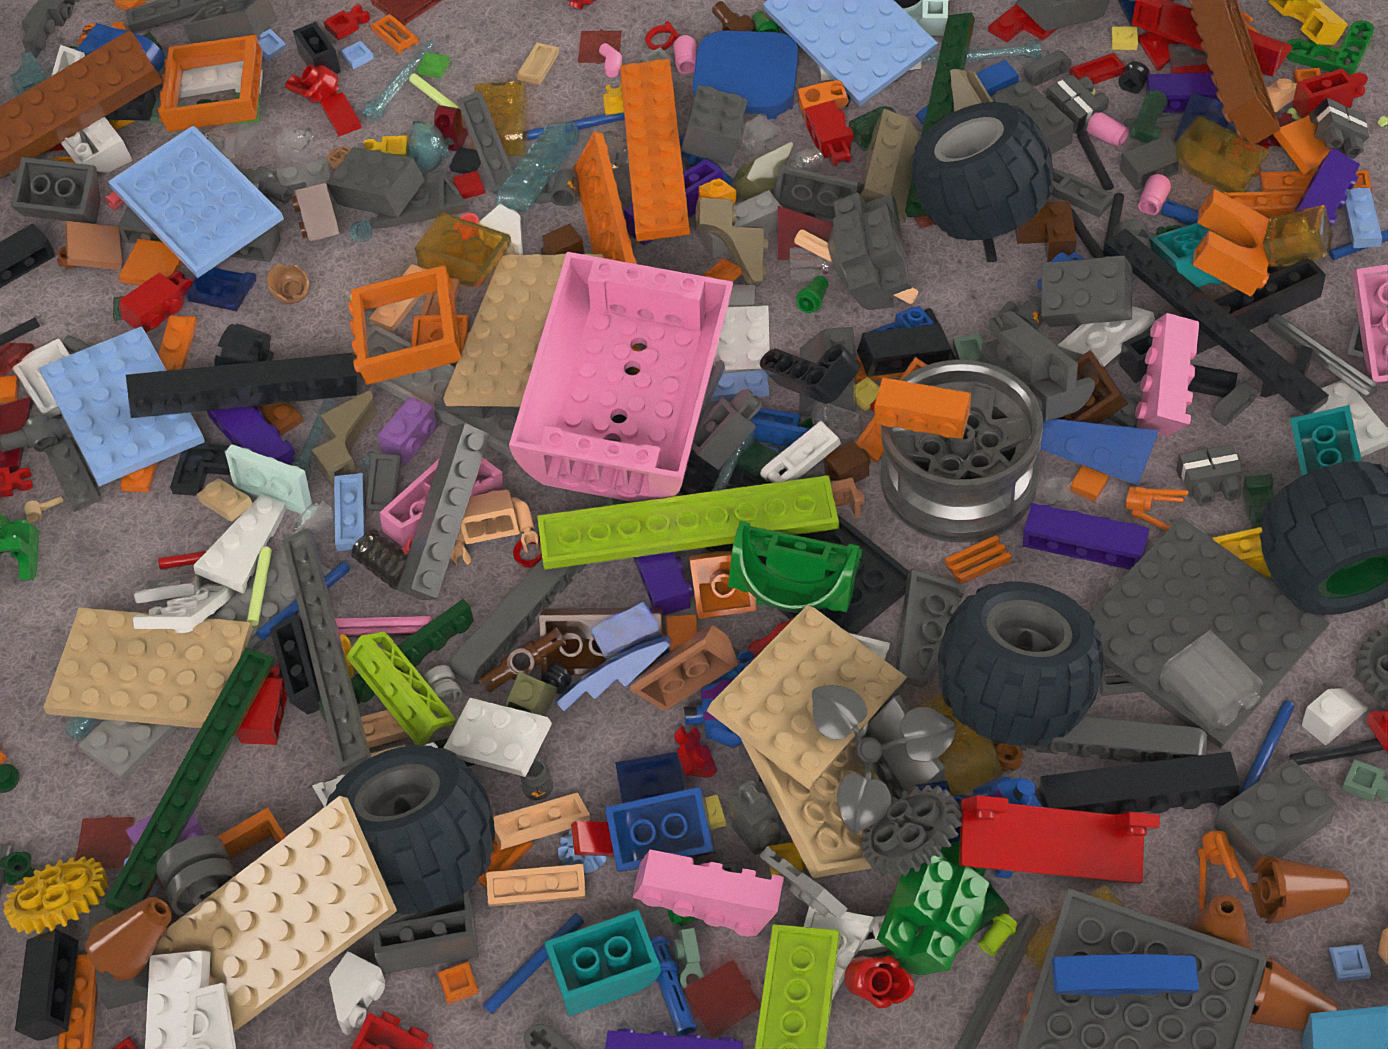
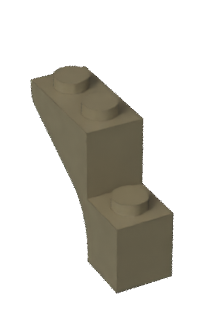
(967, 89)
(743, 243)
(344, 427)

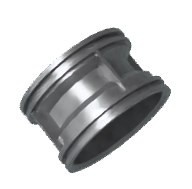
(966, 485)

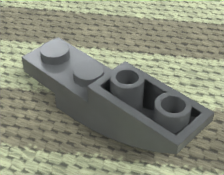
(42, 20)

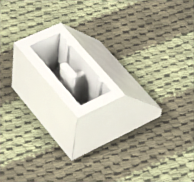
(98, 146)

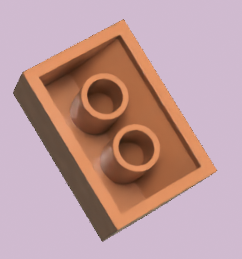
(686, 669)

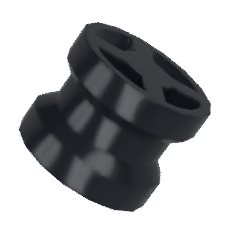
(1134, 77)

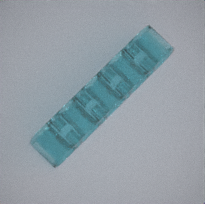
(538, 166)

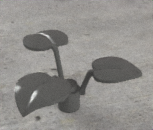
(838, 713)

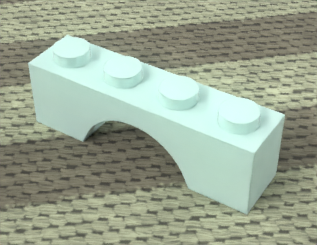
(930, 15)

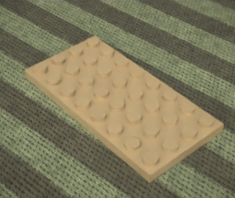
(506, 332)
(286, 912)

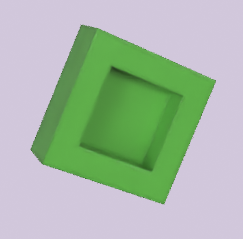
(433, 65)

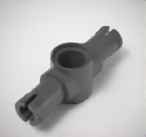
(267, 184)
(37, 433)

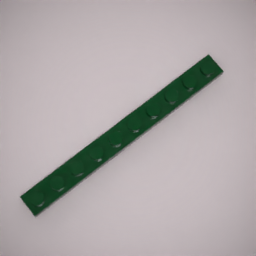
(941, 104)
(191, 780)

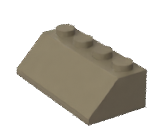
(890, 160)

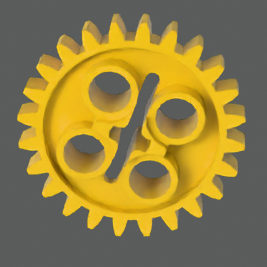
(55, 895)

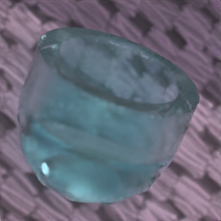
(360, 227)

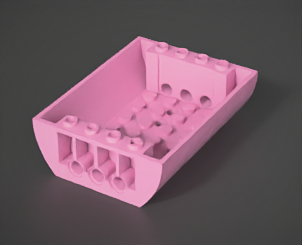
(582, 380)

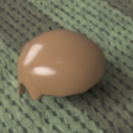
(288, 283)

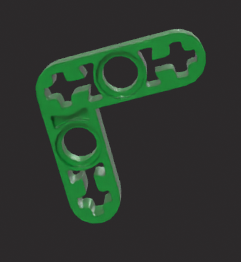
(1335, 57)

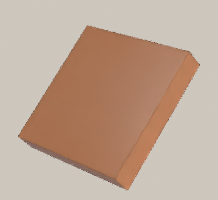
(93, 245)

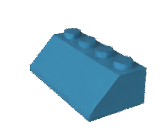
(1347, 1029)

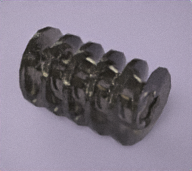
(380, 557)

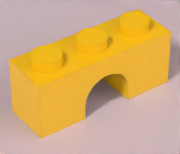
(1318, 20)

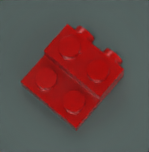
(385, 1033)

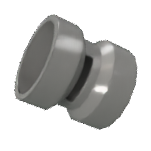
(442, 683)

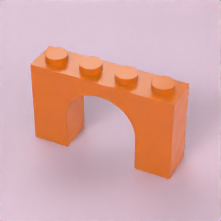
(1239, 257)

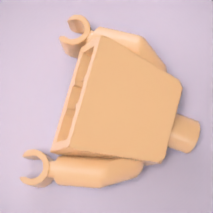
(494, 517)

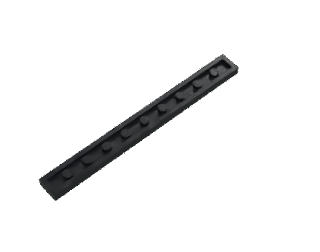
(1218, 323)

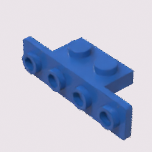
(777, 427)

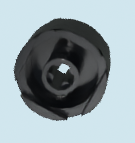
(243, 345)

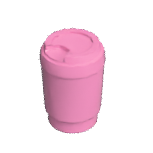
(685, 54)
(1107, 129)
(1154, 194)

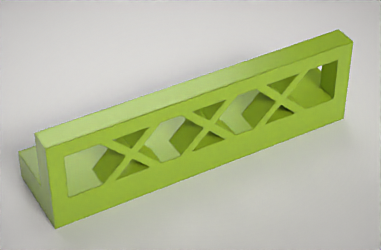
(396, 687)

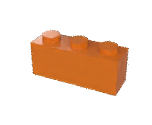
(922, 408)

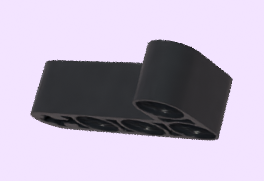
(819, 380)

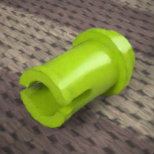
(997, 934)

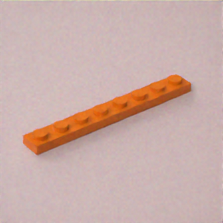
(173, 354)

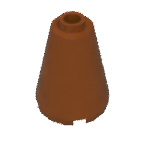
(1295, 889)
(1224, 920)
(128, 938)
(1287, 999)

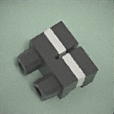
(1076, 101)
(1340, 127)
(1210, 473)

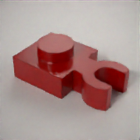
(345, 23)
(12, 481)
(694, 757)

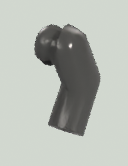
(74, 345)

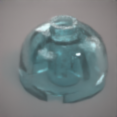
(427, 146)

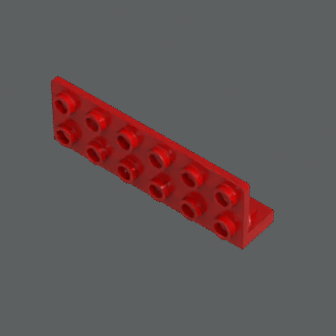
(1178, 24)
(1053, 840)

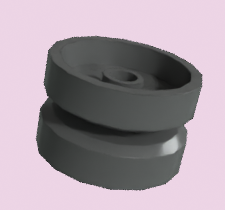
(194, 871)

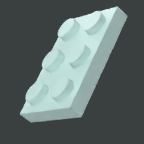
(267, 476)

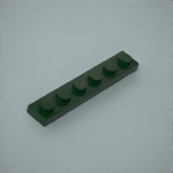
(420, 644)

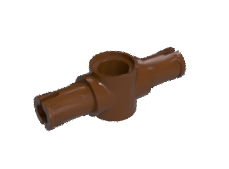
(730, 20)
(536, 652)

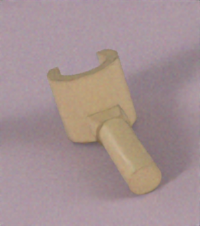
(34, 509)

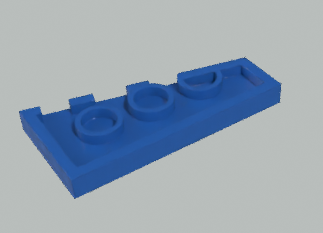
(1105, 448)

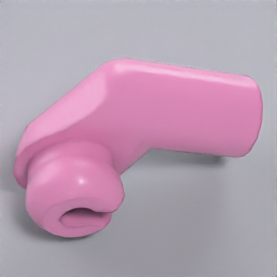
(612, 61)

